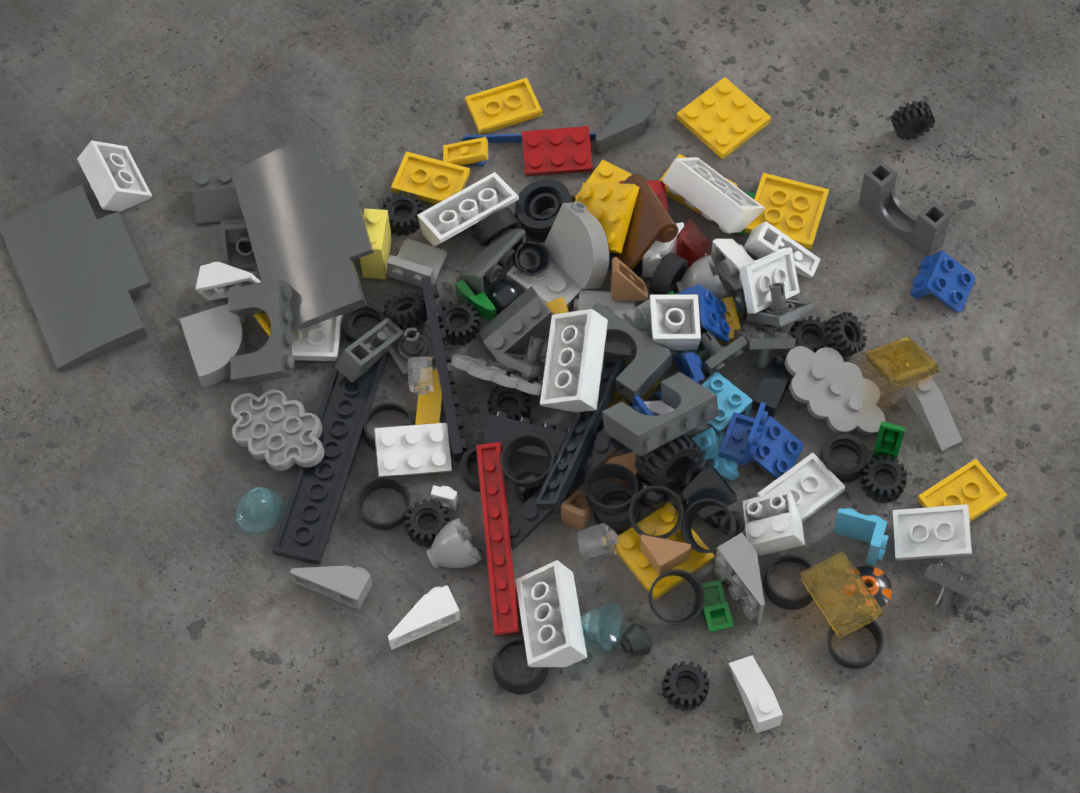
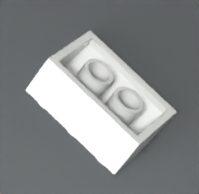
(113, 176)

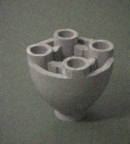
(703, 273)
(453, 547)

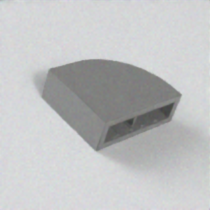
(579, 245)
(588, 299)
(212, 340)

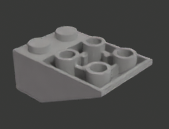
(739, 568)

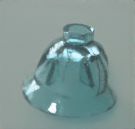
(259, 510)
(603, 625)

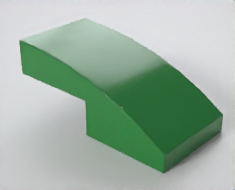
(481, 302)
(715, 608)

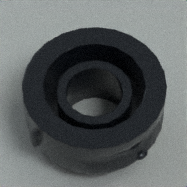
(537, 198)

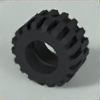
(667, 463)

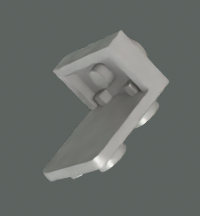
(416, 262)

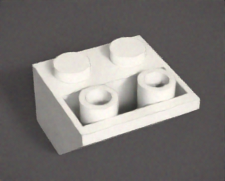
(773, 523)

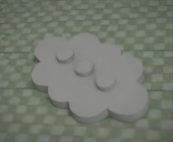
(495, 372)
(834, 390)
(277, 430)

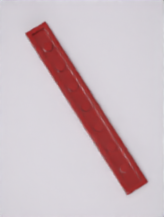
(497, 540)

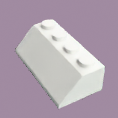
(712, 194)
(465, 208)
(574, 361)
(551, 617)

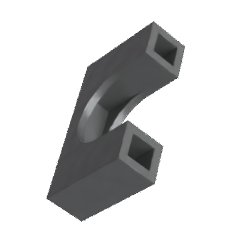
(879, 198)
(275, 357)
(650, 359)
(644, 433)

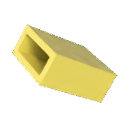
(380, 235)

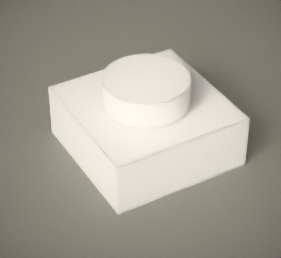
(446, 496)

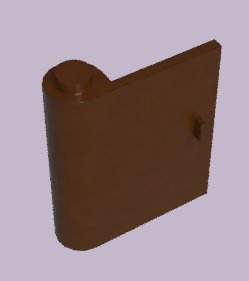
(648, 224)

